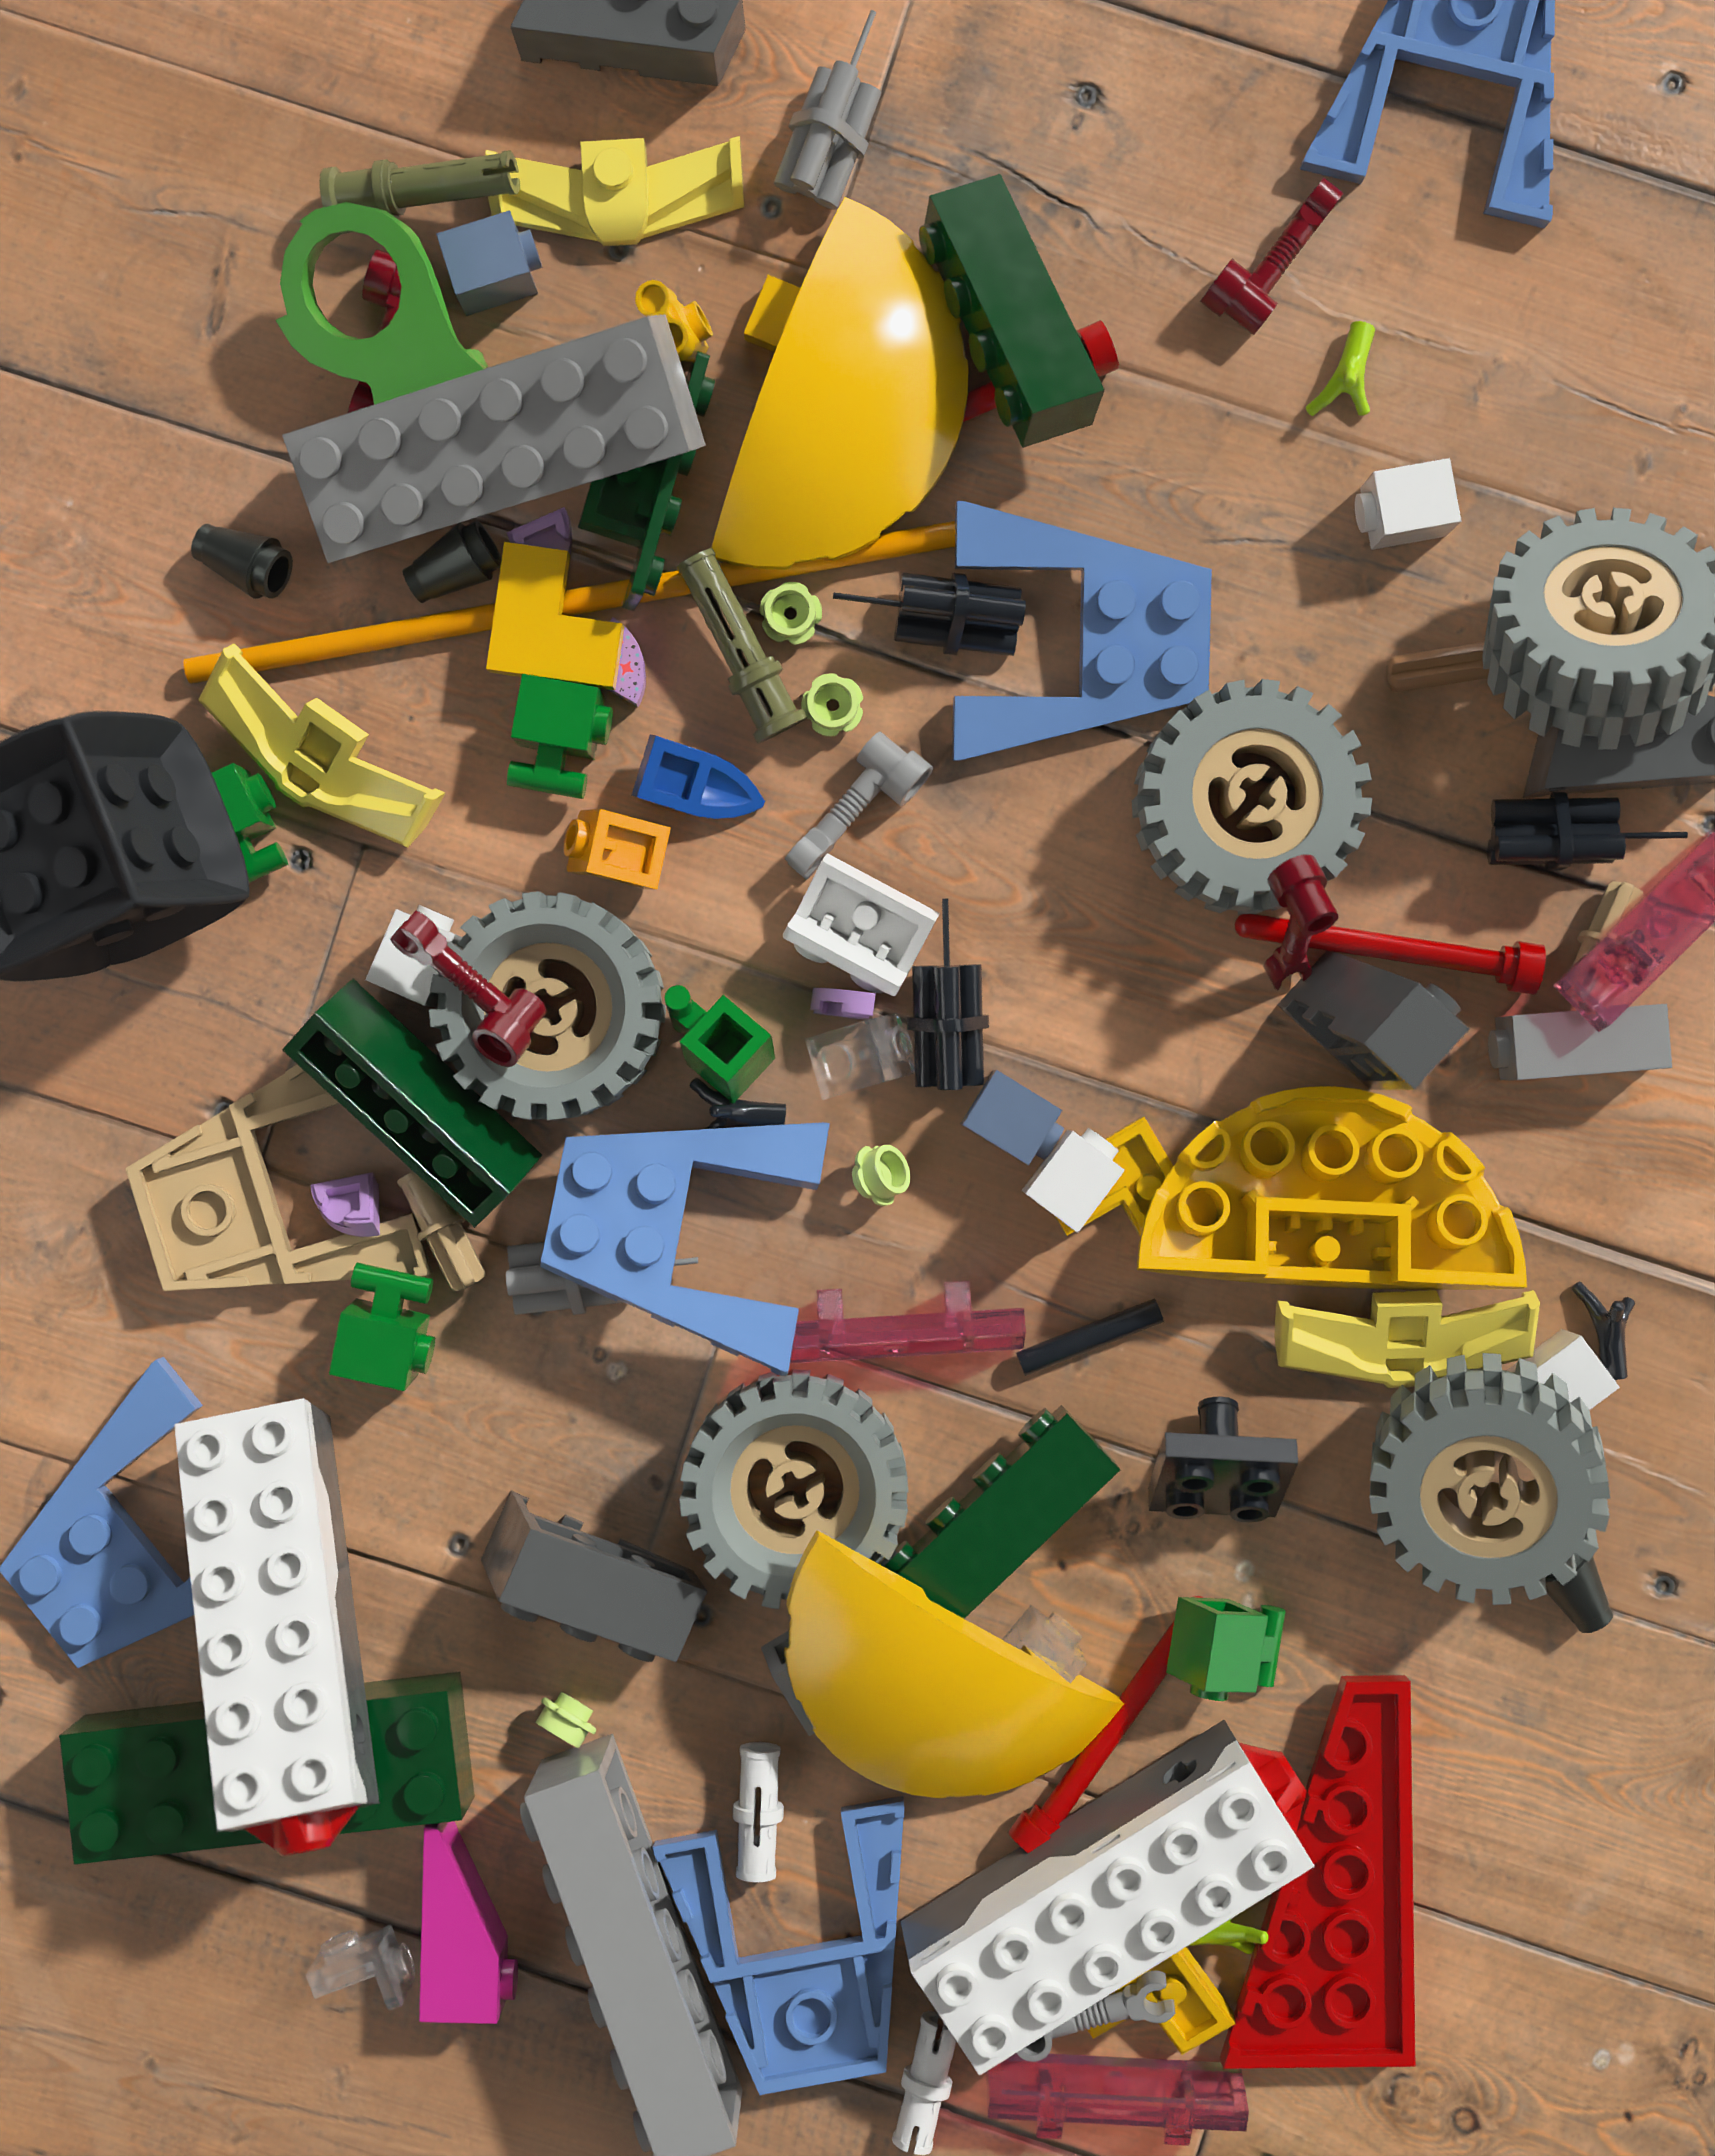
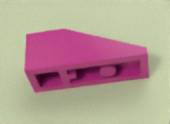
(462, 1937)

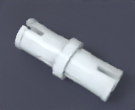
(755, 1852)
(925, 2085)

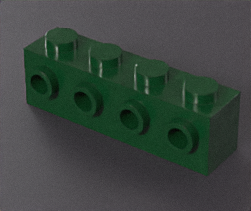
(1010, 311)
(412, 1102)
(1006, 1514)

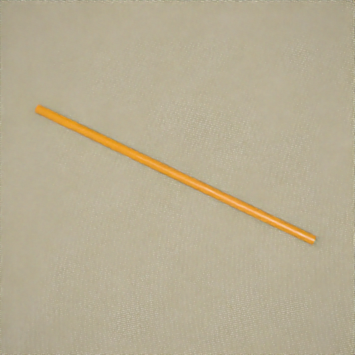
(575, 602)

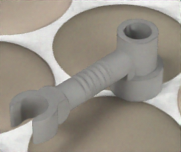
(886, 770)
(1113, 2008)

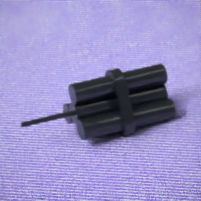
(954, 613)
(1560, 832)
(948, 1021)

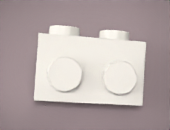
(860, 926)

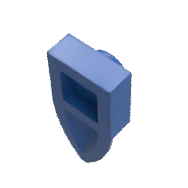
(694, 781)

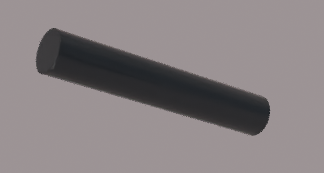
(1090, 1337)

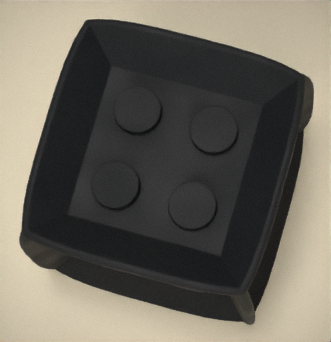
(108, 844)

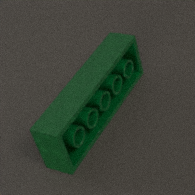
(146, 1787)

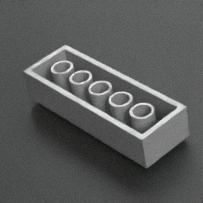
(496, 438)
(633, 1951)

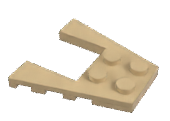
(217, 1216)

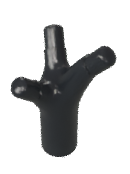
(740, 1113)
(1609, 1328)

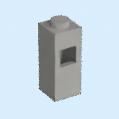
(1570, 1046)

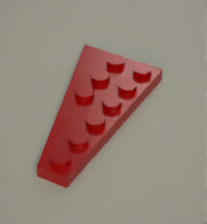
(1341, 1936)

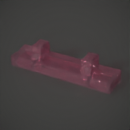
(1644, 940)
(906, 1335)
(1118, 2092)

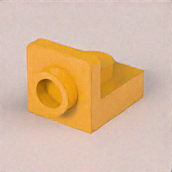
(616, 848)

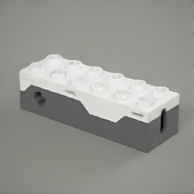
(275, 1625)
(1108, 1894)

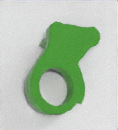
(417, 344)

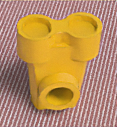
(687, 323)

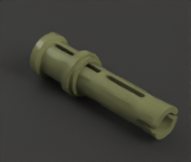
(397, 188)
(758, 683)

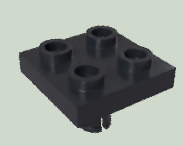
(1221, 1470)

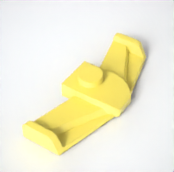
(619, 196)
(314, 754)
(1403, 1337)

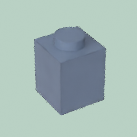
(490, 262)
(1014, 1119)

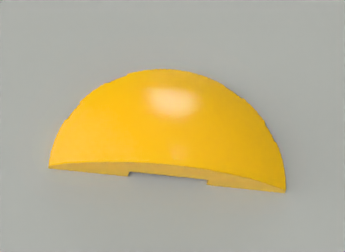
(852, 405)
(1331, 1196)
(921, 1691)

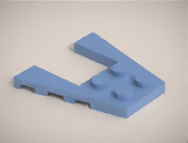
(1474, 38)
(1139, 631)
(623, 1213)
(84, 1557)
(809, 2008)

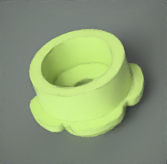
(788, 596)
(842, 690)
(880, 1173)
(566, 1719)

